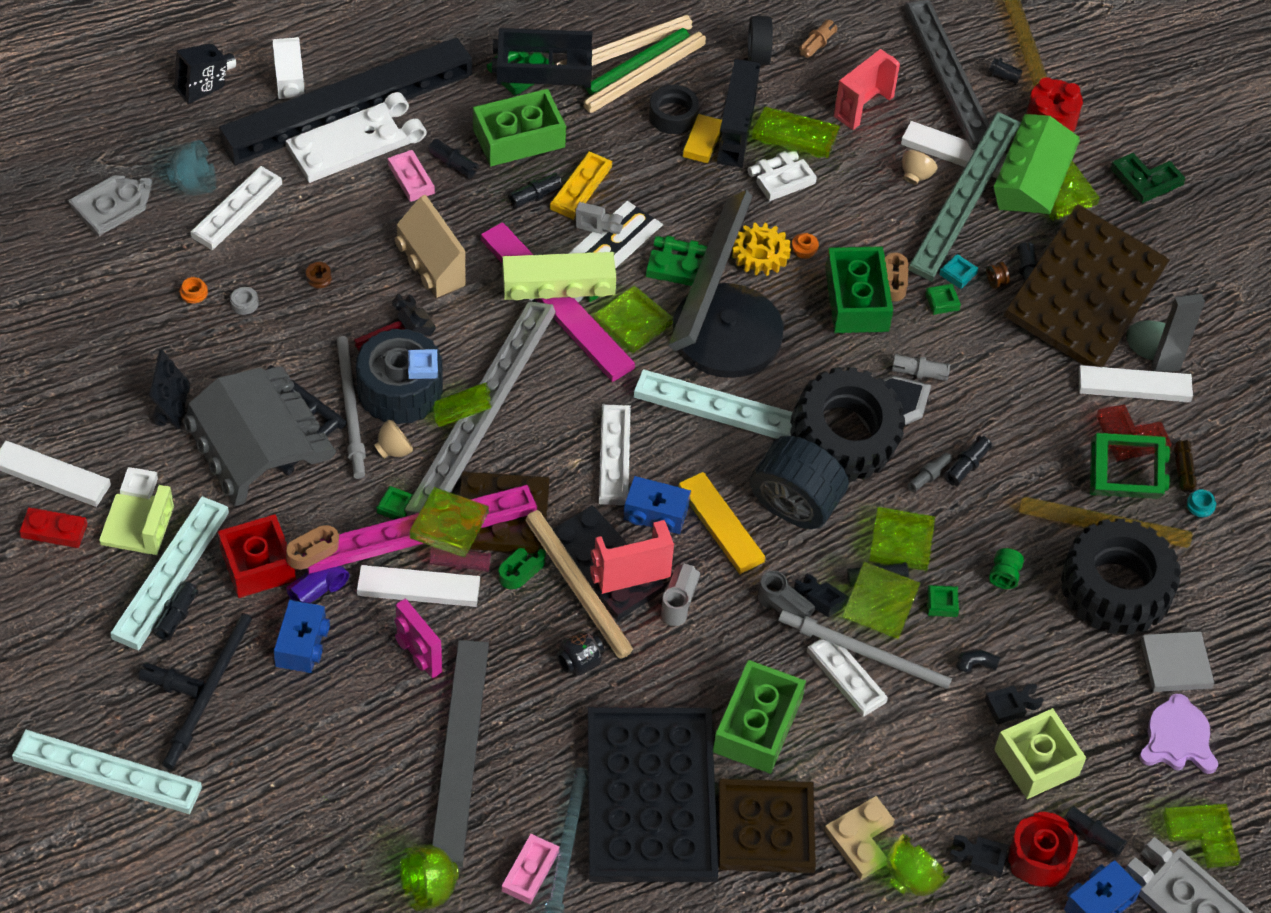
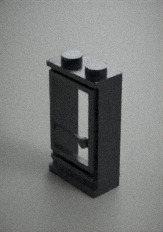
(574, 43)
(738, 112)

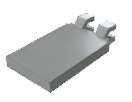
(1180, 884)

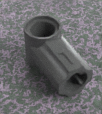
(784, 598)

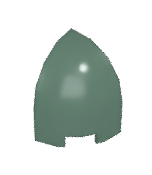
(1145, 337)

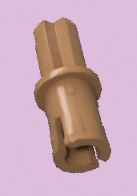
(817, 38)

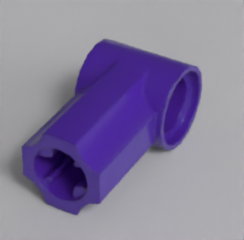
(314, 585)

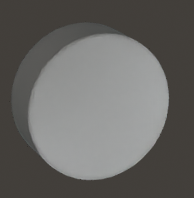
(244, 300)

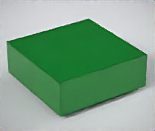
(942, 299)
(394, 503)
(942, 601)

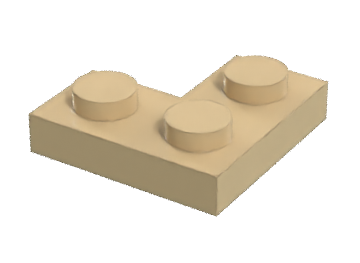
(854, 834)

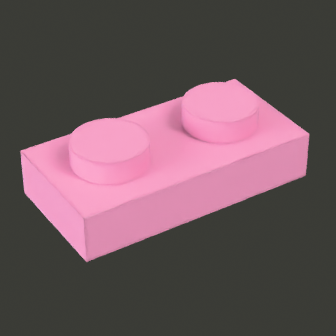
(411, 175)
(530, 869)

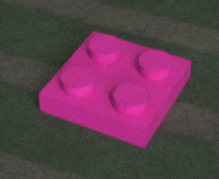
(418, 638)

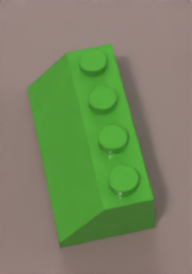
(1035, 165)

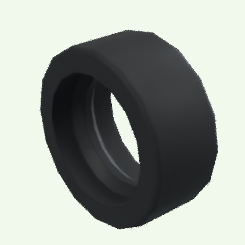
(760, 39)
(673, 94)

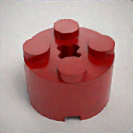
(1058, 100)
(1042, 849)

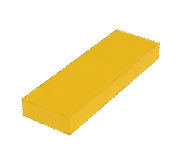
(581, 184)

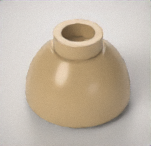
(917, 166)
(392, 441)

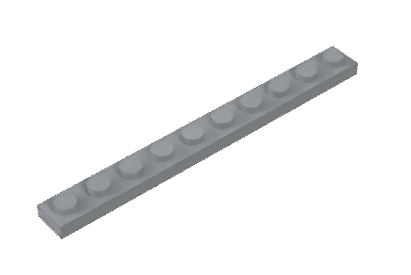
(471, 429)

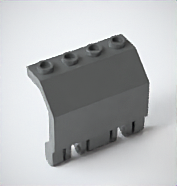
(253, 425)

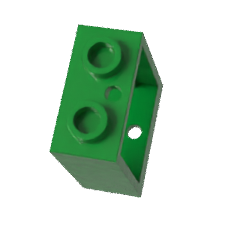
(1099, 466)

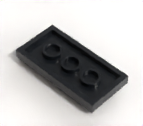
(579, 537)

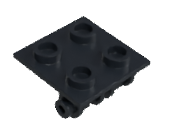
(168, 392)

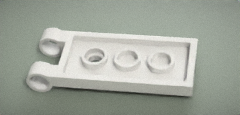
(346, 143)

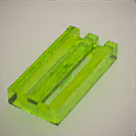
(462, 404)

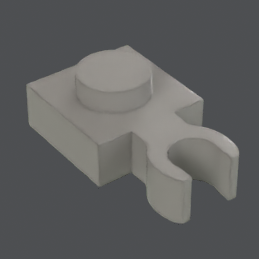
(594, 219)

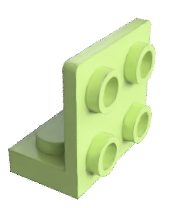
(138, 522)

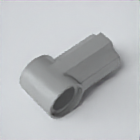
(679, 594)

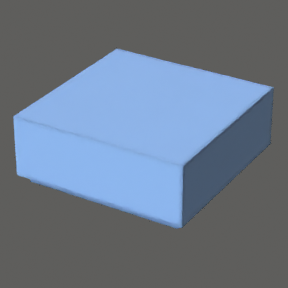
(422, 364)

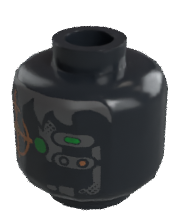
(580, 653)

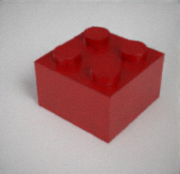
(256, 556)

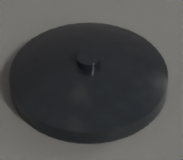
(737, 335)

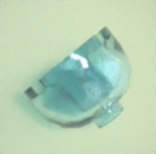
(191, 169)

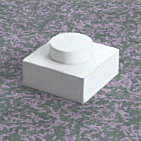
(139, 483)

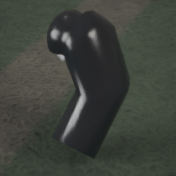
(979, 657)

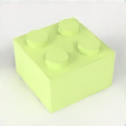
(1040, 753)

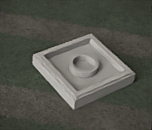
(1177, 661)

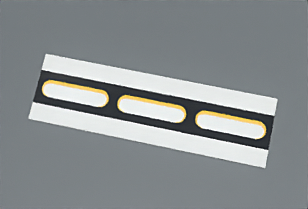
(636, 230)

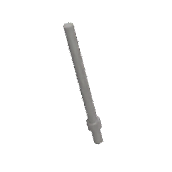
(355, 449)
(809, 627)

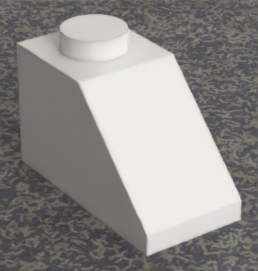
(288, 67)

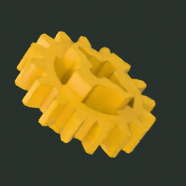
(761, 249)

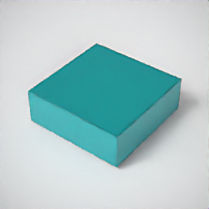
(958, 271)

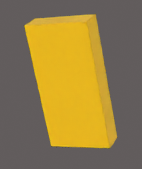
(702, 138)

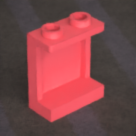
(870, 78)
(634, 562)

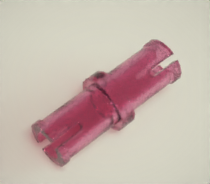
(472, 560)

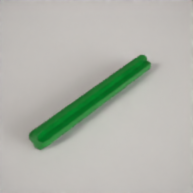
(638, 60)

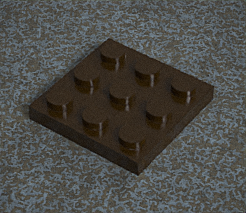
(510, 534)
(766, 826)

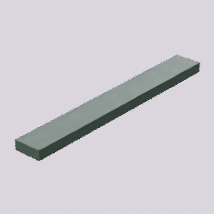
(964, 196)

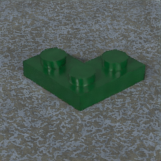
(1147, 183)

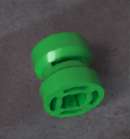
(1006, 569)

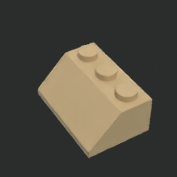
(431, 248)

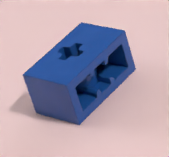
(656, 501)
(300, 636)
(1106, 892)

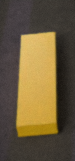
(722, 523)

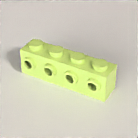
(559, 275)

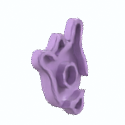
(1179, 734)

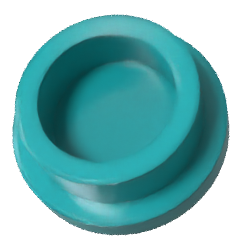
(1201, 503)

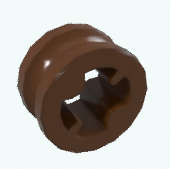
(317, 267)
(997, 275)

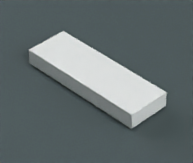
(847, 676)

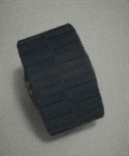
(385, 380)
(799, 482)

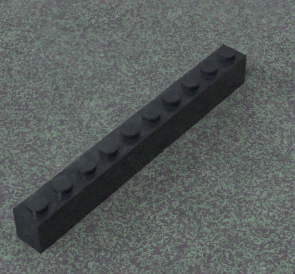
(409, 75)

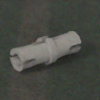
(921, 367)

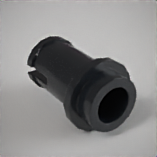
(1005, 71)

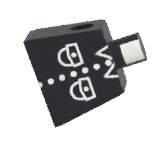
(201, 71)

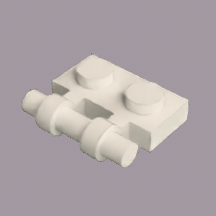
(783, 180)

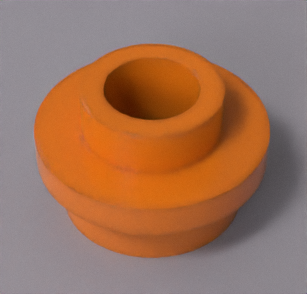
(805, 245)
(193, 290)

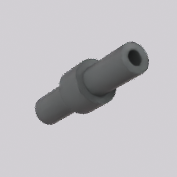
(929, 472)

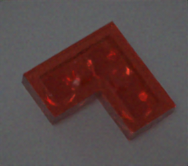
(1118, 421)

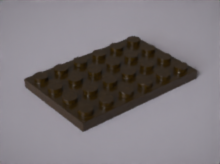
(1087, 288)

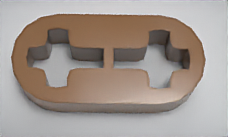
(900, 277)
(312, 547)

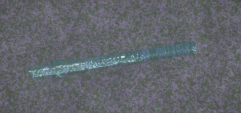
(555, 903)

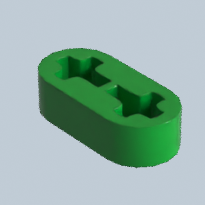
(525, 568)

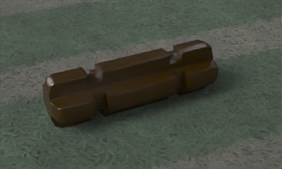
(1185, 465)

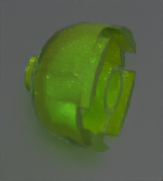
(914, 869)
(428, 875)

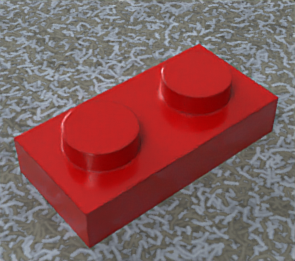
(53, 527)

